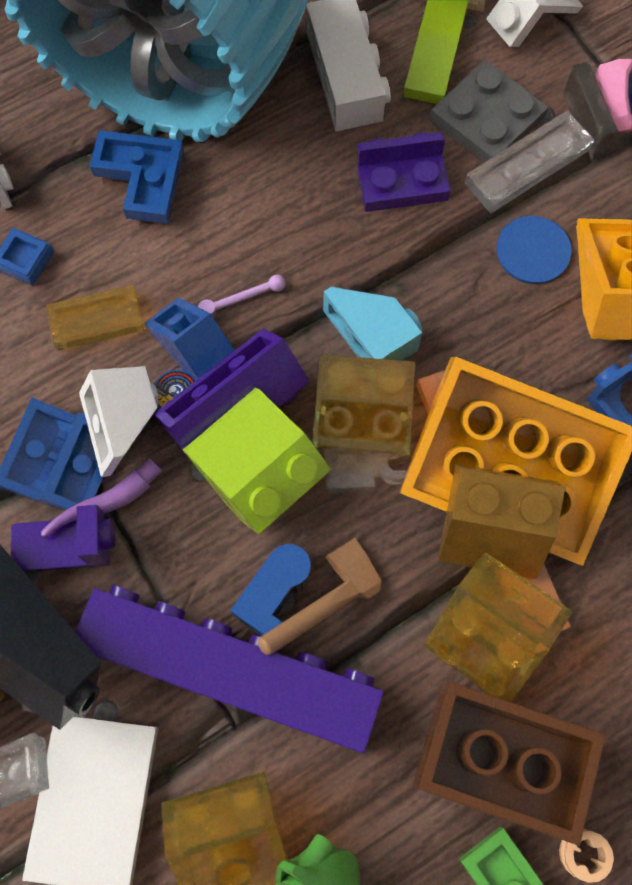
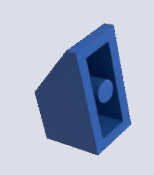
(190, 337)

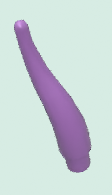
(121, 495)

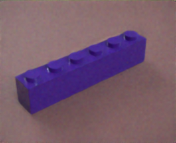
(229, 669)

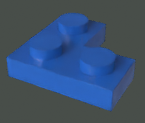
(149, 166)

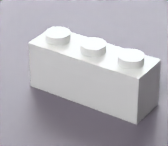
(346, 63)

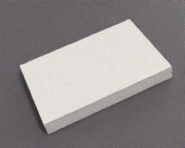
(94, 804)

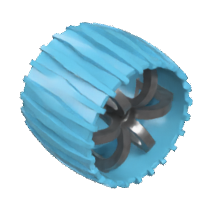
(163, 61)

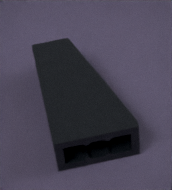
(40, 653)

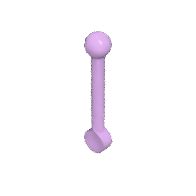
(276, 283)

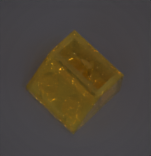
(364, 404)
(497, 628)

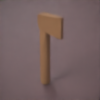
(359, 582)

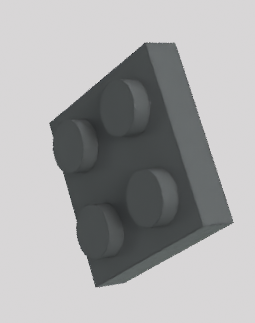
(488, 112)

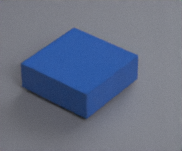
(24, 256)

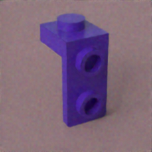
(74, 545)

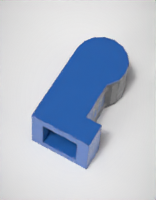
(280, 576)

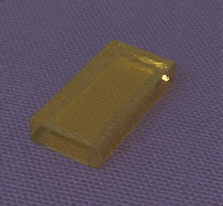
(95, 317)

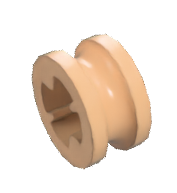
(602, 866)

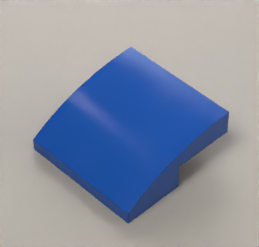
(51, 458)

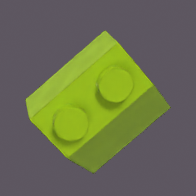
(257, 460)

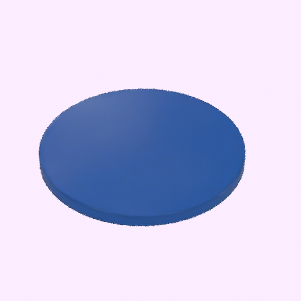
(533, 249)

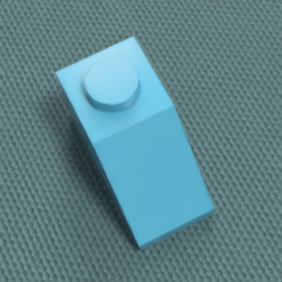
(373, 324)

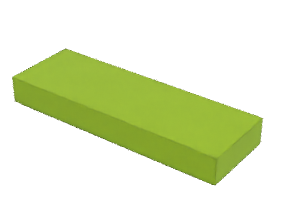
(435, 50)

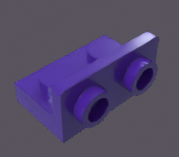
(402, 171)

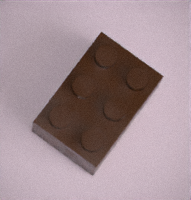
(510, 762)

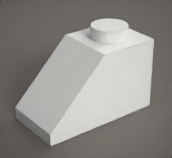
(116, 411)

